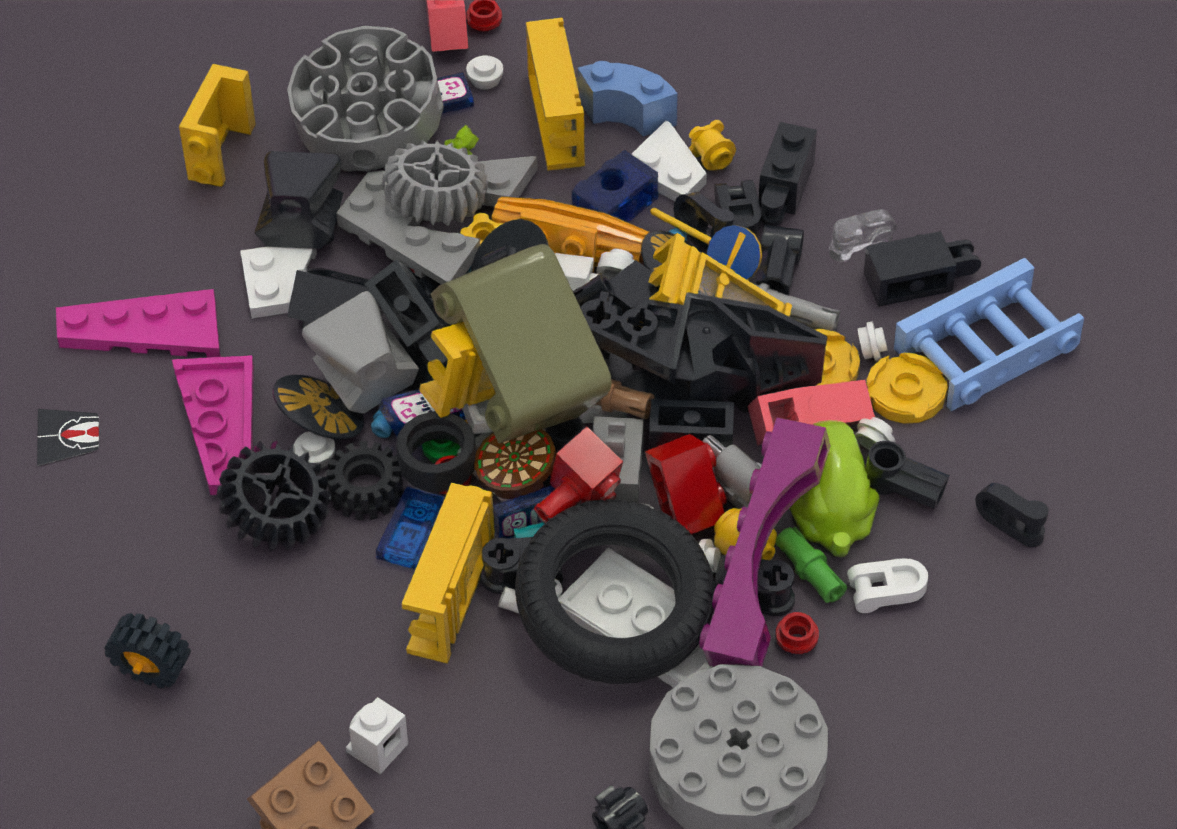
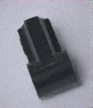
(780, 252)
(894, 472)

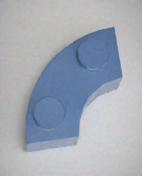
(626, 96)

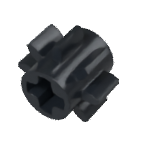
(619, 809)

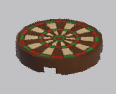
(515, 465)

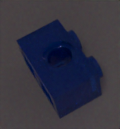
(618, 188)

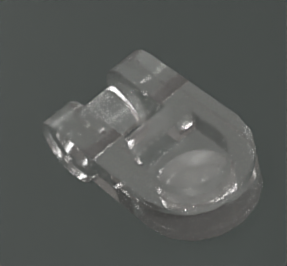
(861, 231)

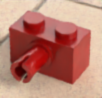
(581, 473)
(687, 482)

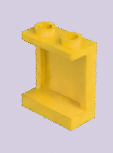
(219, 107)

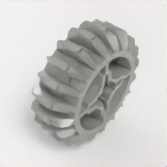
(434, 182)

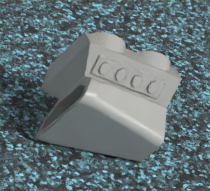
(359, 354)

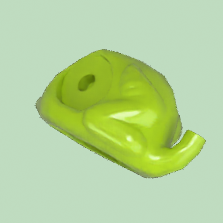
(842, 503)

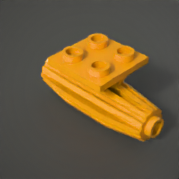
(573, 228)

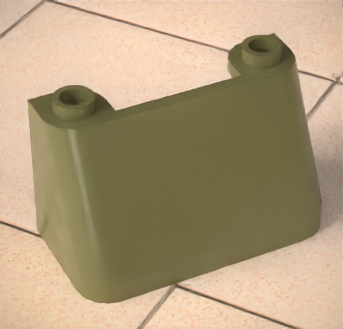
(528, 341)

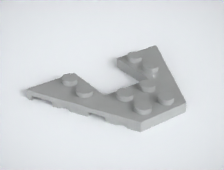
(424, 250)

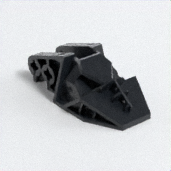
(706, 348)

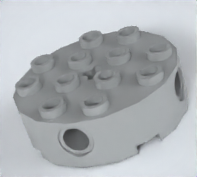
(365, 96)
(738, 750)

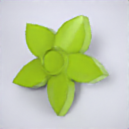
(464, 139)

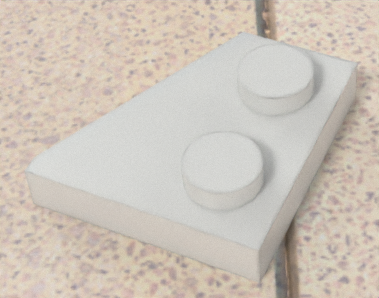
(674, 162)
(271, 277)

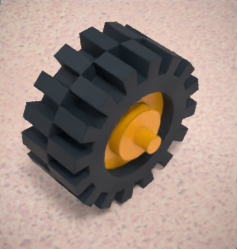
(147, 650)

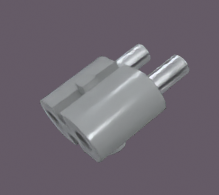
(733, 471)

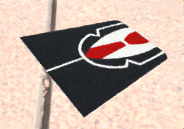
(65, 434)

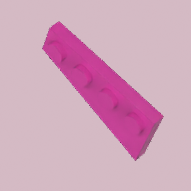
(154, 322)
(218, 407)

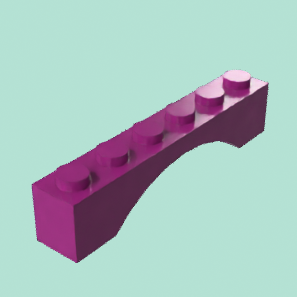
(790, 468)

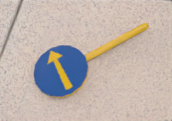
(731, 246)

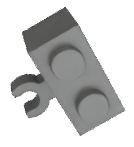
(626, 440)

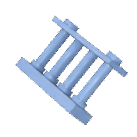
(979, 302)

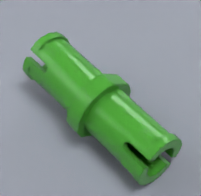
(811, 564)

